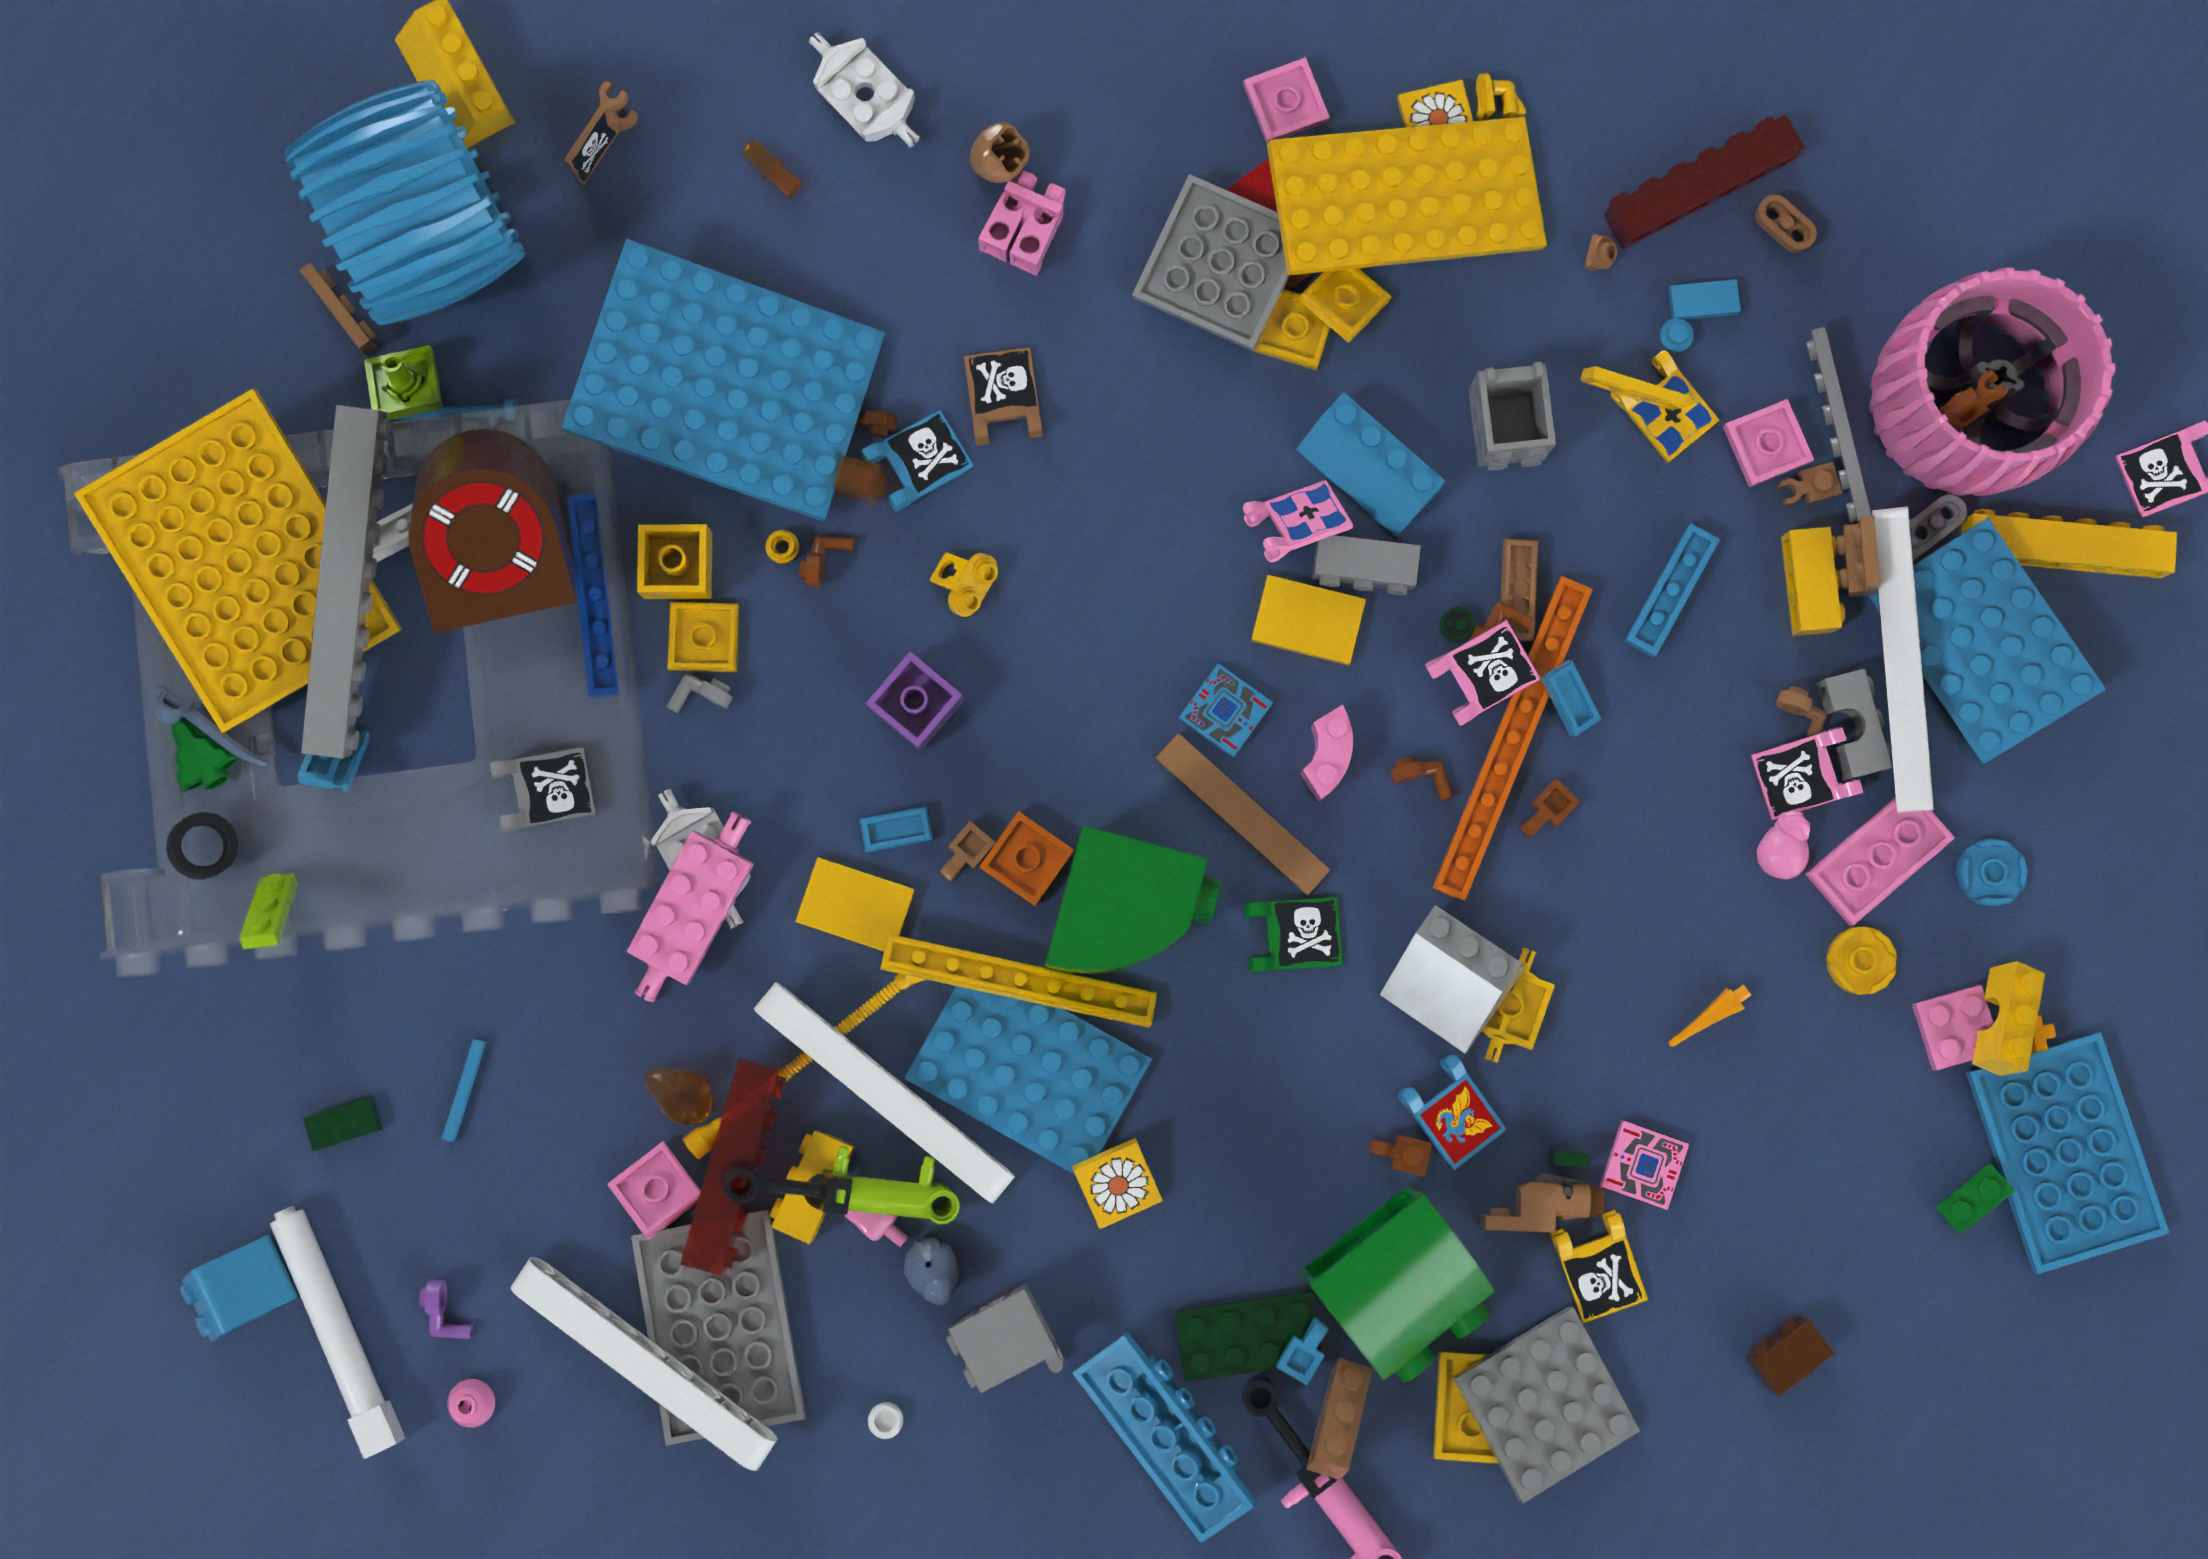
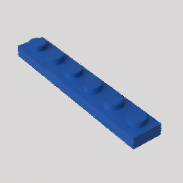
(592, 596)

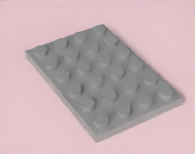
(724, 1326)

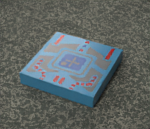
(1225, 710)

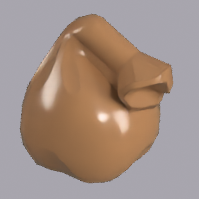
(999, 153)

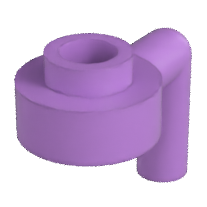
(434, 1300)

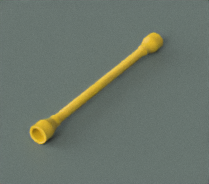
(702, 1138)

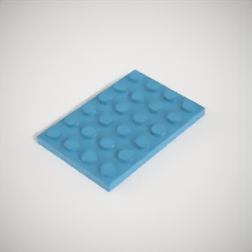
(1994, 644)
(1029, 1073)
(2068, 1154)

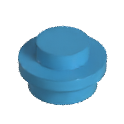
(1676, 335)

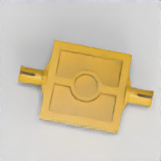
(1520, 1012)

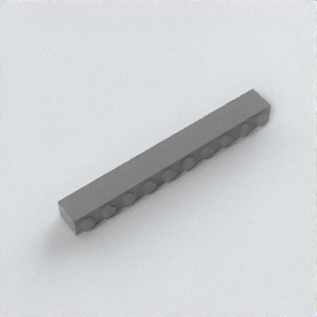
(345, 581)

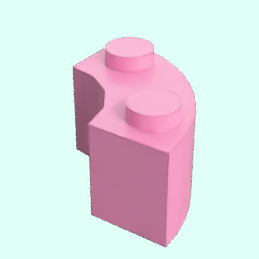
(1332, 753)

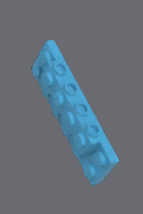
(1167, 1435)

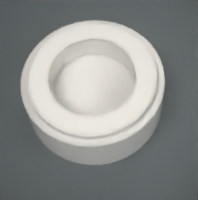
(885, 1420)

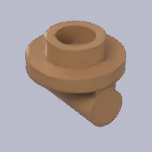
(1601, 253)

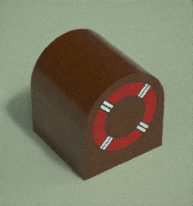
(488, 532)

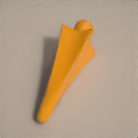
(1722, 1007)

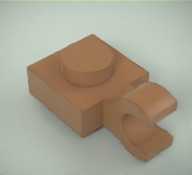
(968, 848)

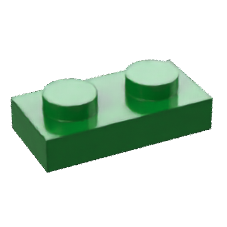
(1975, 1198)

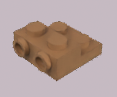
(1860, 558)

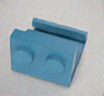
(238, 1288)

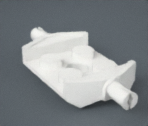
(852, 67)
(676, 830)

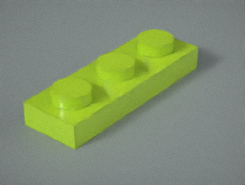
(268, 911)

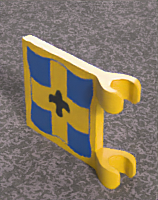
(1669, 429)

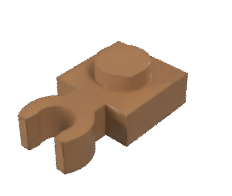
(1814, 484)

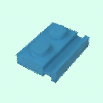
(332, 771)

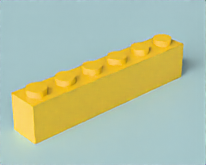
(2084, 544)

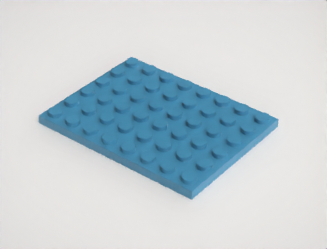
(723, 380)

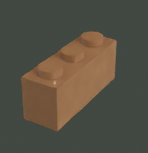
(1339, 1419)

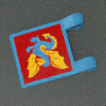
(1457, 1117)

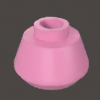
(474, 1394)

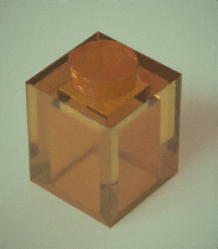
(860, 480)

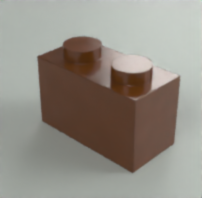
(1789, 1354)

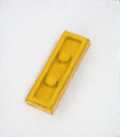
(1633, 388)

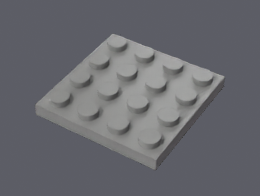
(1217, 264)
(1546, 1404)

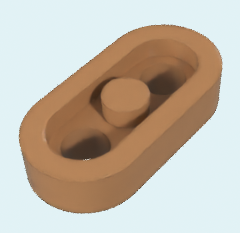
(1788, 221)

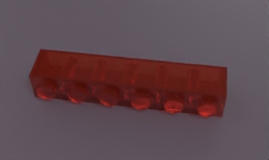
(1703, 181)
(741, 1138)

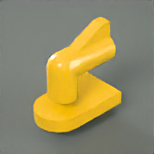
(1488, 89)

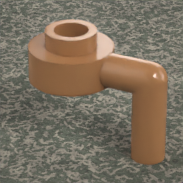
(1798, 703)

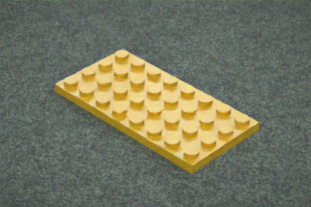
(1406, 195)

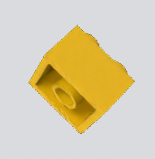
(674, 561)

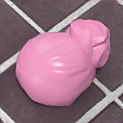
(1784, 847)

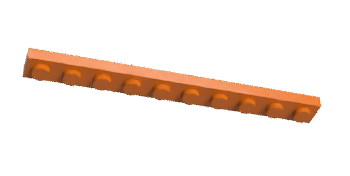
(1510, 743)

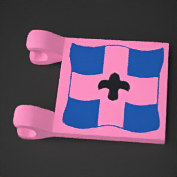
(1299, 517)

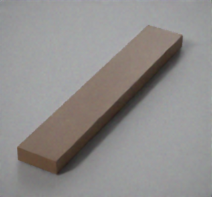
(1242, 814)

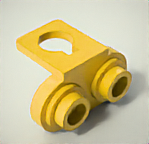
(969, 583)

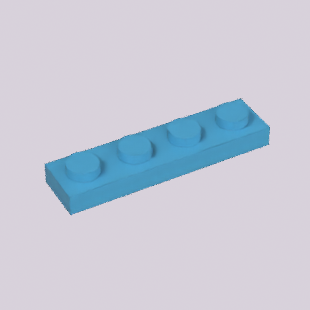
(1671, 590)

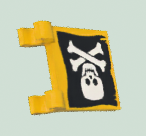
(1601, 1270)

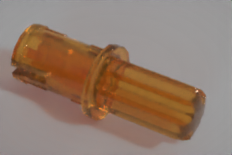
(772, 168)

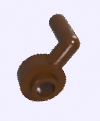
(878, 423)

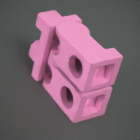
(1024, 210)

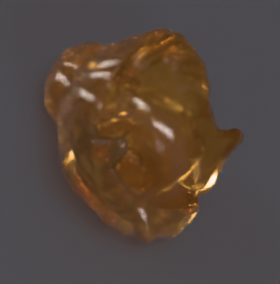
(667, 1085)

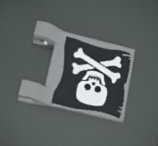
(547, 788)

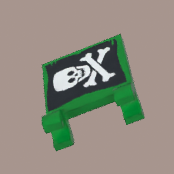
(1298, 934)

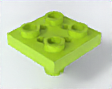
(403, 375)

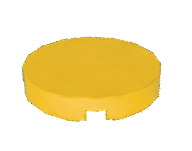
(1861, 960)

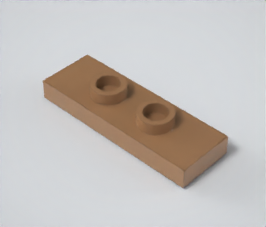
(1520, 582)

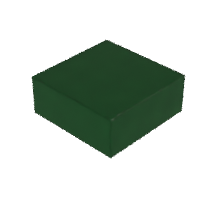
(1569, 1159)

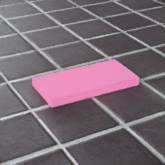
(1878, 859)

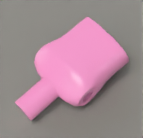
(877, 1226)

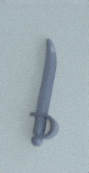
(177, 709)

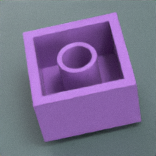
(915, 701)

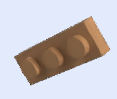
(341, 308)

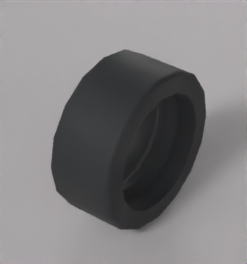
(210, 820)

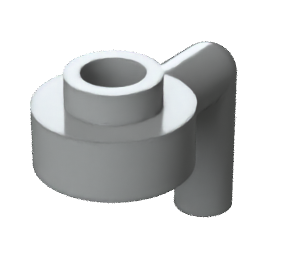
(714, 691)

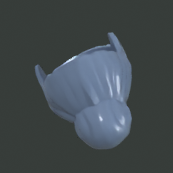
(940, 1279)

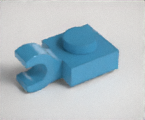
(1301, 1356)

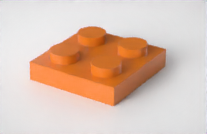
(1026, 858)

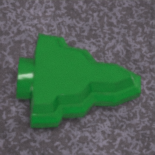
(199, 758)

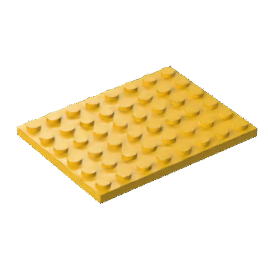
(225, 555)

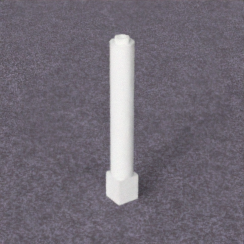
(372, 1418)

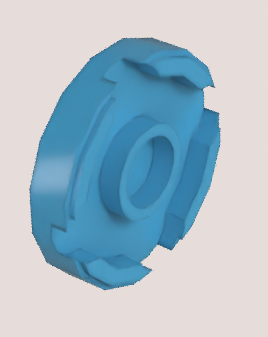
(1991, 872)

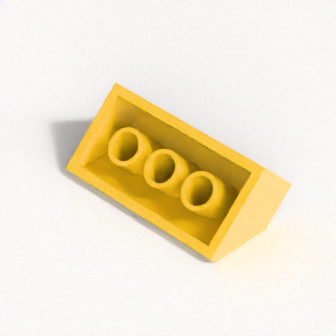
(442, 52)

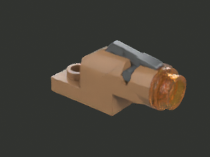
(1544, 1200)

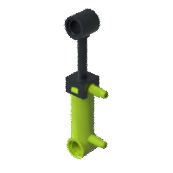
(846, 1193)

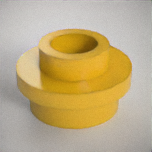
(778, 537)

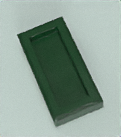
(342, 1124)

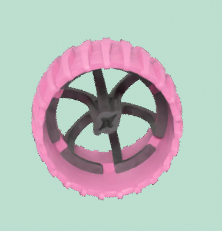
(2061, 342)

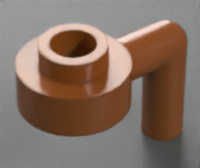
(813, 567)
(1502, 611)
(1409, 770)

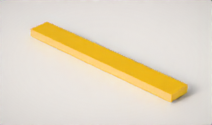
(1018, 980)

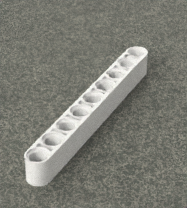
(1903, 661)
(884, 1092)
(644, 1363)

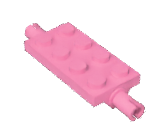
(690, 906)

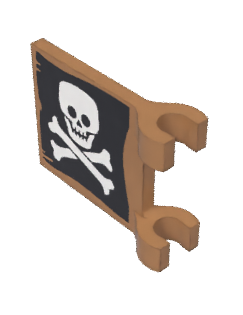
(599, 134)
(1002, 390)

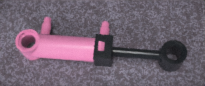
(1331, 1494)

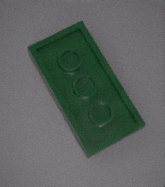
(1241, 1334)

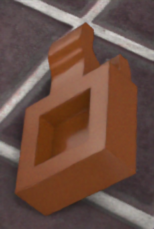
(1971, 404)
(1552, 806)
(1406, 1154)

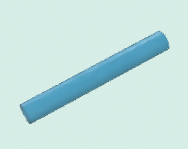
(464, 1089)

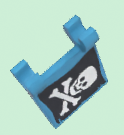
(921, 457)

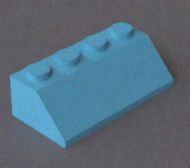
(1370, 465)

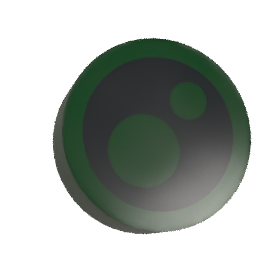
(1456, 624)

